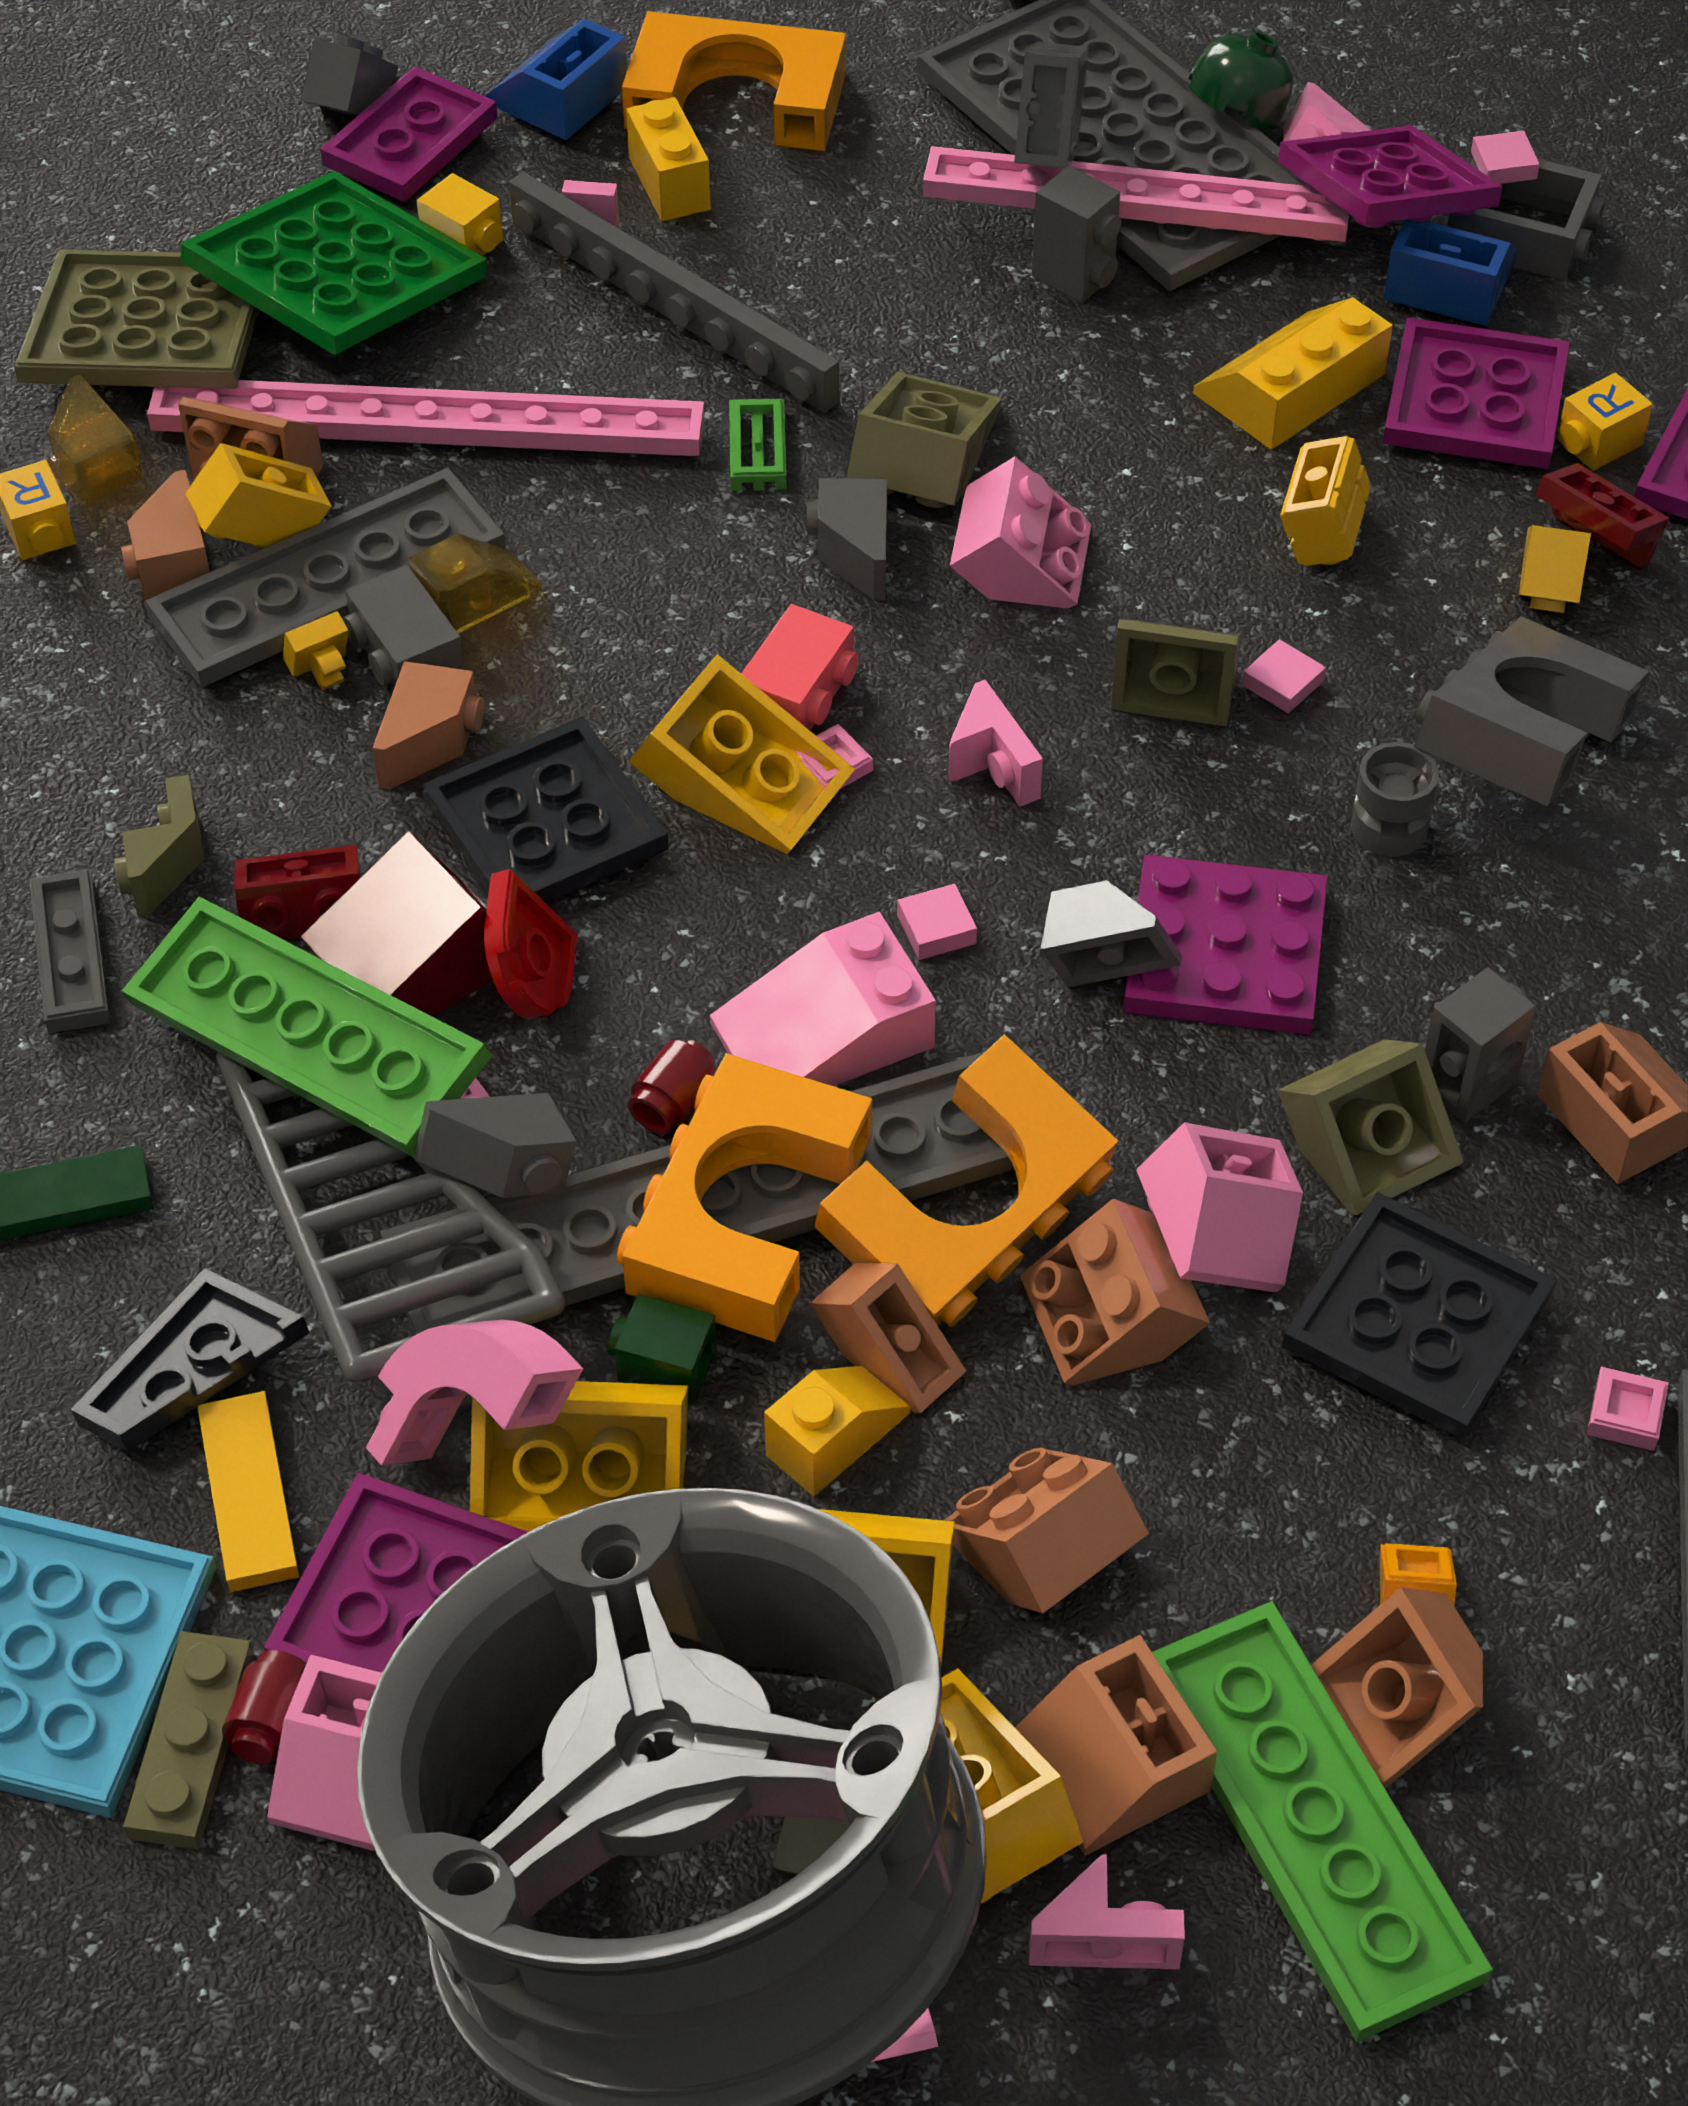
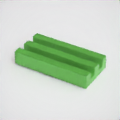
(758, 472)

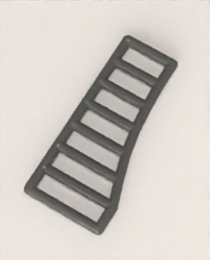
(323, 1272)

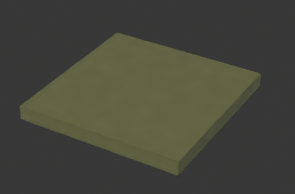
(135, 324)

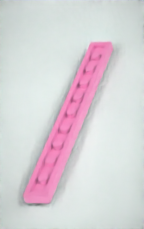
(459, 416)

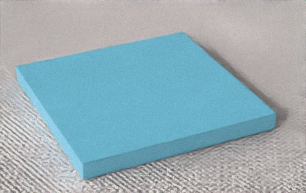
(85, 1653)

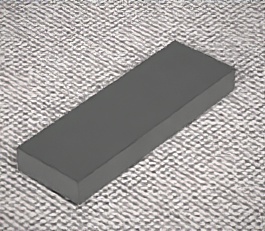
(69, 951)

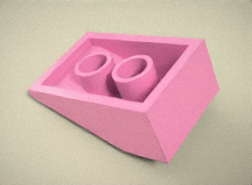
(833, 1007)

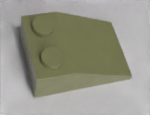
(922, 438)

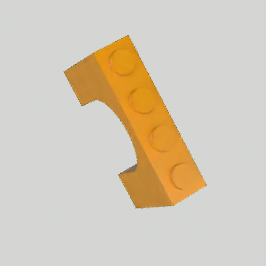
(800, 63)
(740, 1120)
(1054, 1155)

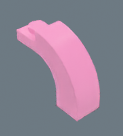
(503, 1364)

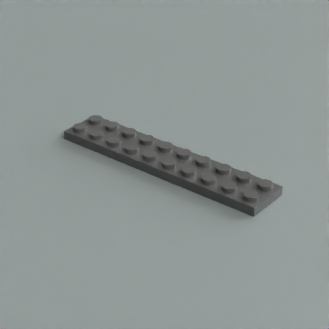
(916, 1144)

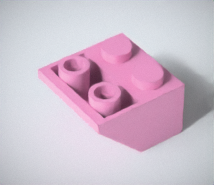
(1020, 539)
(1224, 1205)
(319, 1753)

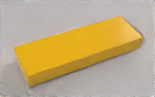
(247, 1492)

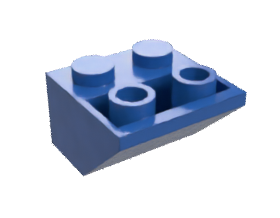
(566, 80)
(1448, 271)

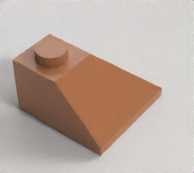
(1404, 1679)

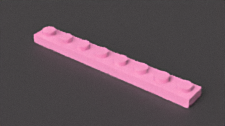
(1144, 194)

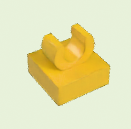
(318, 648)

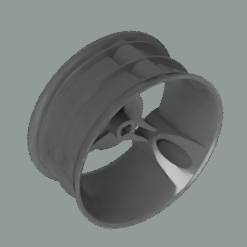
(628, 1659)

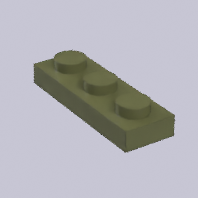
(187, 1742)

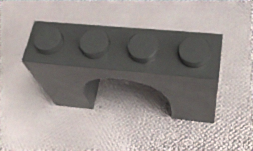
(1508, 703)

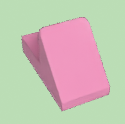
(993, 740)
(1084, 1932)

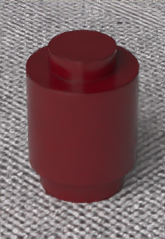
(669, 1086)
(260, 1706)

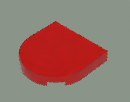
(527, 948)

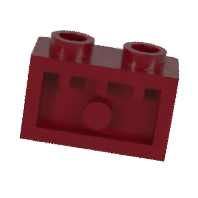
(1605, 511)
(293, 889)

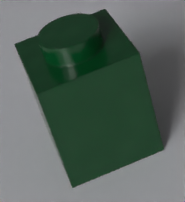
(664, 1345)

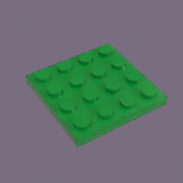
(333, 261)

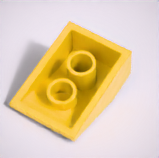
(737, 760)
(1017, 1789)

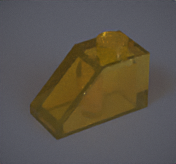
(91, 444)
(472, 579)

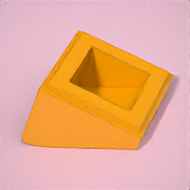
(1416, 1568)

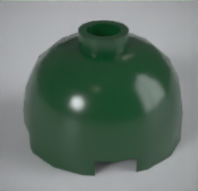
(1244, 77)

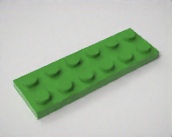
(305, 1023)
(1322, 1826)

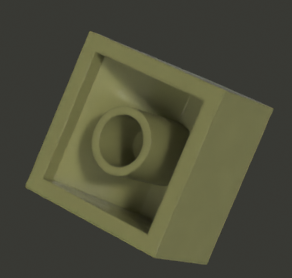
(1175, 672)
(1372, 1123)

